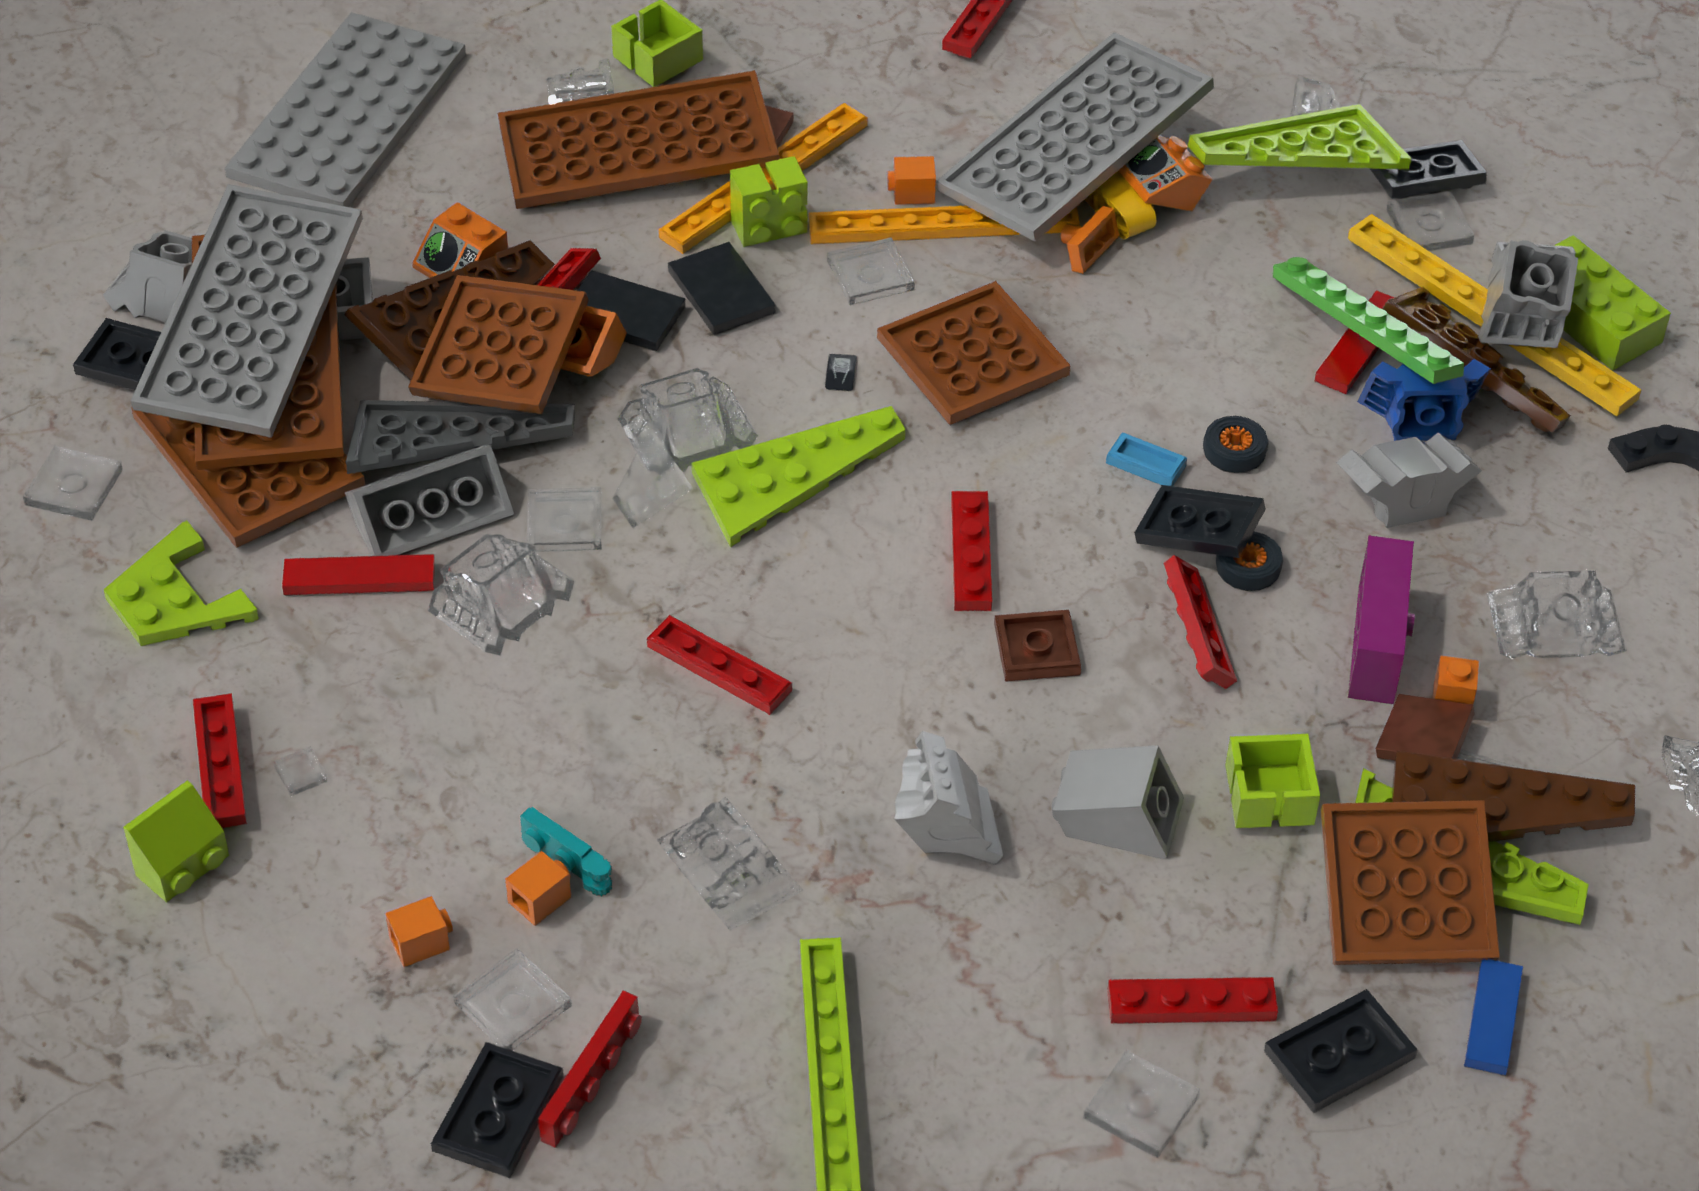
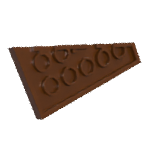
(405, 320)
(1464, 344)
(1514, 797)

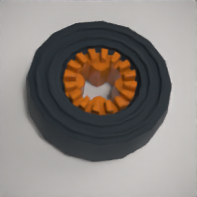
(1235, 431)
(1250, 575)

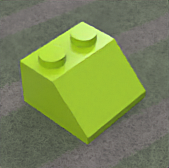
(175, 842)

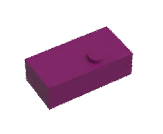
(1381, 620)

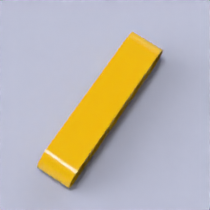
(1131, 211)

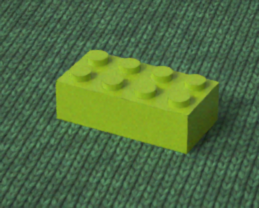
(1610, 311)

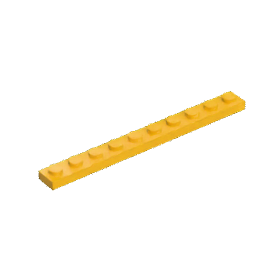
(1469, 298)

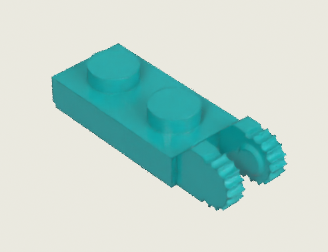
(559, 844)

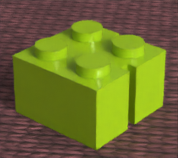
(666, 43)
(766, 213)
(1272, 780)

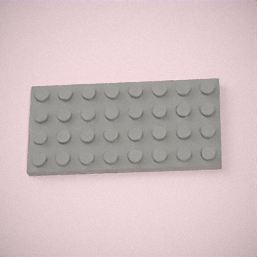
(346, 111)
(1074, 136)
(247, 311)

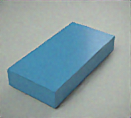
(1146, 460)

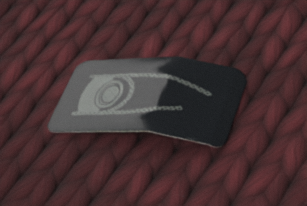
(840, 372)

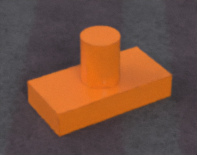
(1090, 241)

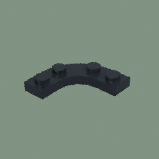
(1656, 446)

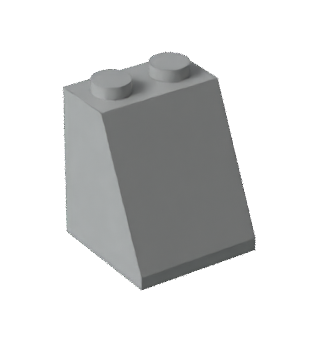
(1119, 799)

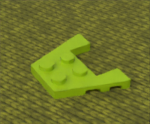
(159, 601)

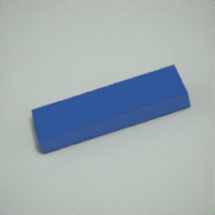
(1493, 1016)

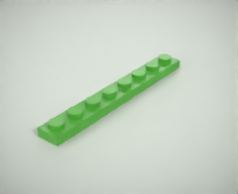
(1368, 320)

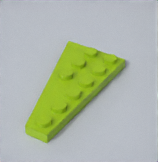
(1317, 139)
(784, 472)
(1515, 878)

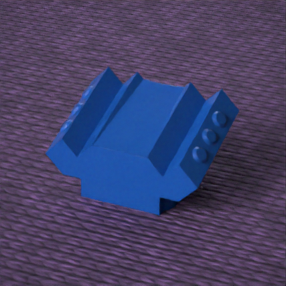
(1418, 406)

